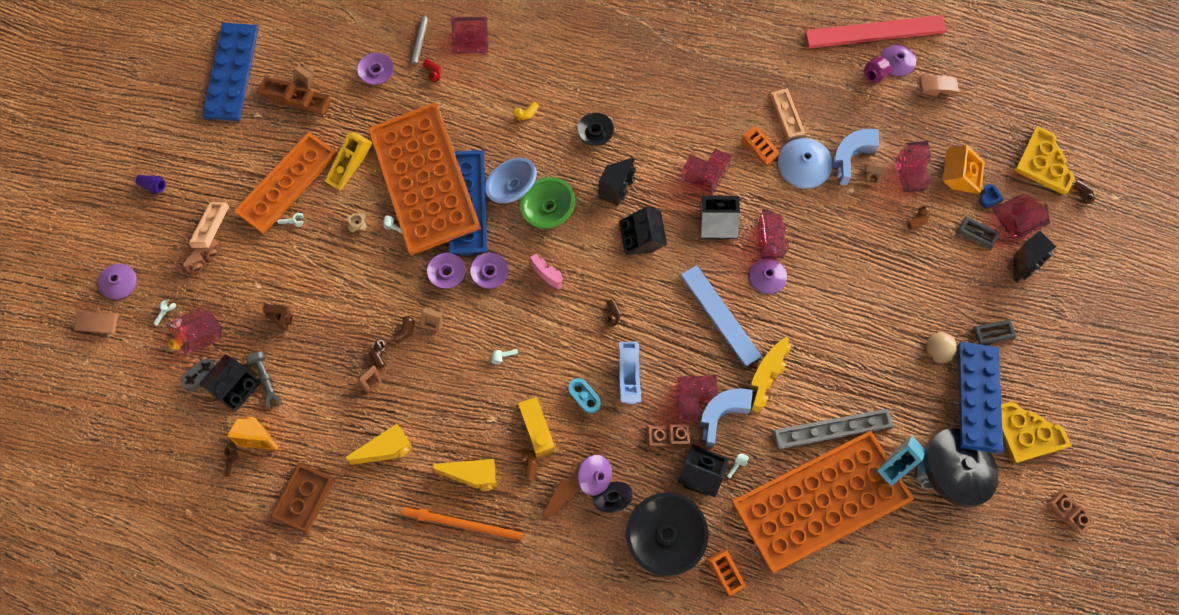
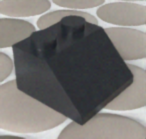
(703, 471)

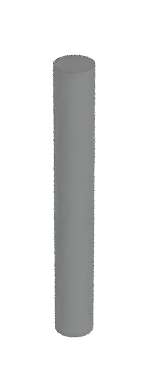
(419, 40)

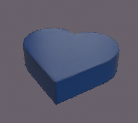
(990, 196)

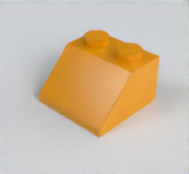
(963, 170)

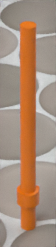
(424, 515)

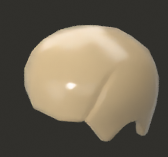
(941, 347)

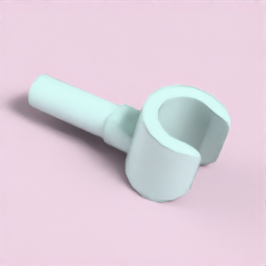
(293, 220)
(388, 224)
(164, 309)
(497, 355)
(740, 460)

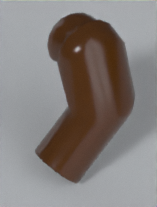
(1086, 191)
(615, 314)
(406, 330)
(376, 353)

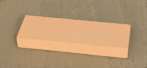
(787, 114)
(208, 225)

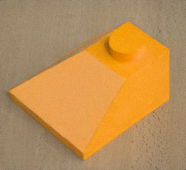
(251, 434)

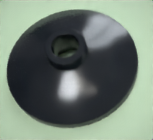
(595, 122)
(614, 498)

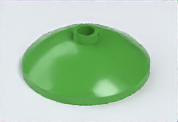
(545, 194)

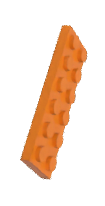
(285, 183)

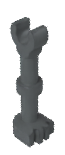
(257, 359)

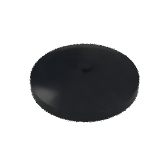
(958, 473)
(667, 534)

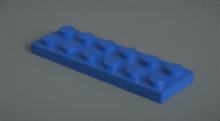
(230, 72)
(473, 171)
(980, 398)

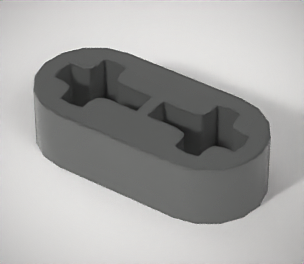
(197, 373)

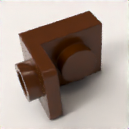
(276, 312)

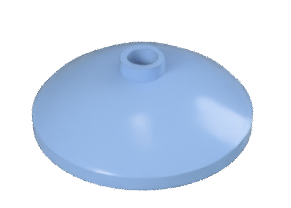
(801, 171)
(510, 180)

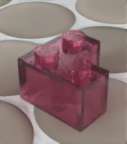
(913, 166)
(706, 174)
(691, 391)

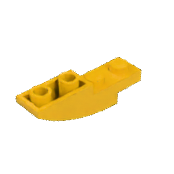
(769, 367)

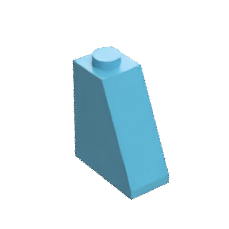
(902, 460)

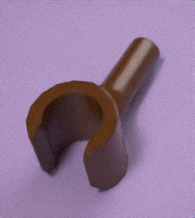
(230, 458)

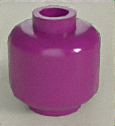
(877, 69)

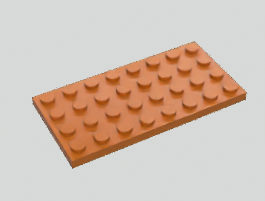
(424, 179)
(820, 502)

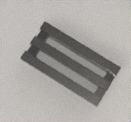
(976, 235)
(979, 336)

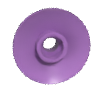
(372, 63)
(899, 66)
(489, 262)
(442, 263)
(764, 283)
(122, 286)
(588, 474)

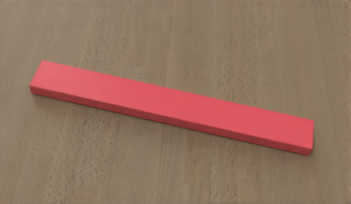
(875, 31)

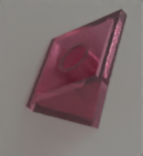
(470, 34)

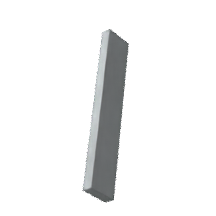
(832, 429)

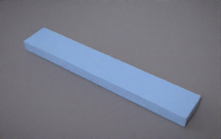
(721, 316)

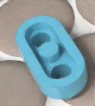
(585, 396)

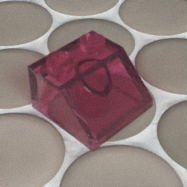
(1022, 215)
(771, 235)
(195, 329)

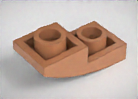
(935, 84)
(196, 260)
(95, 322)
(668, 435)
(1073, 514)

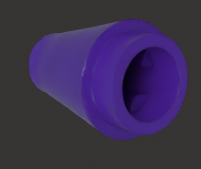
(151, 183)

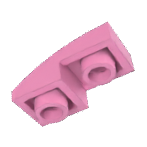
(549, 274)

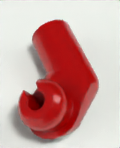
(435, 70)

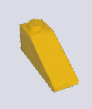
(348, 160)
(537, 427)
(384, 447)
(473, 473)

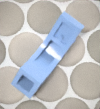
(855, 143)
(629, 372)
(726, 402)

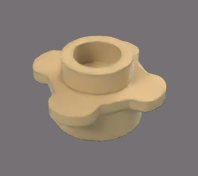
(356, 217)

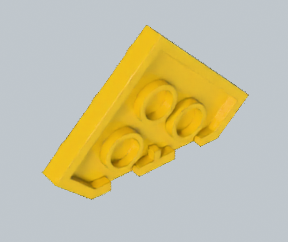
(1045, 162)
(1029, 434)

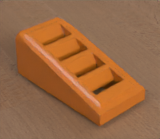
(759, 136)
(720, 575)

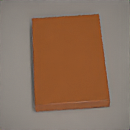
(302, 498)

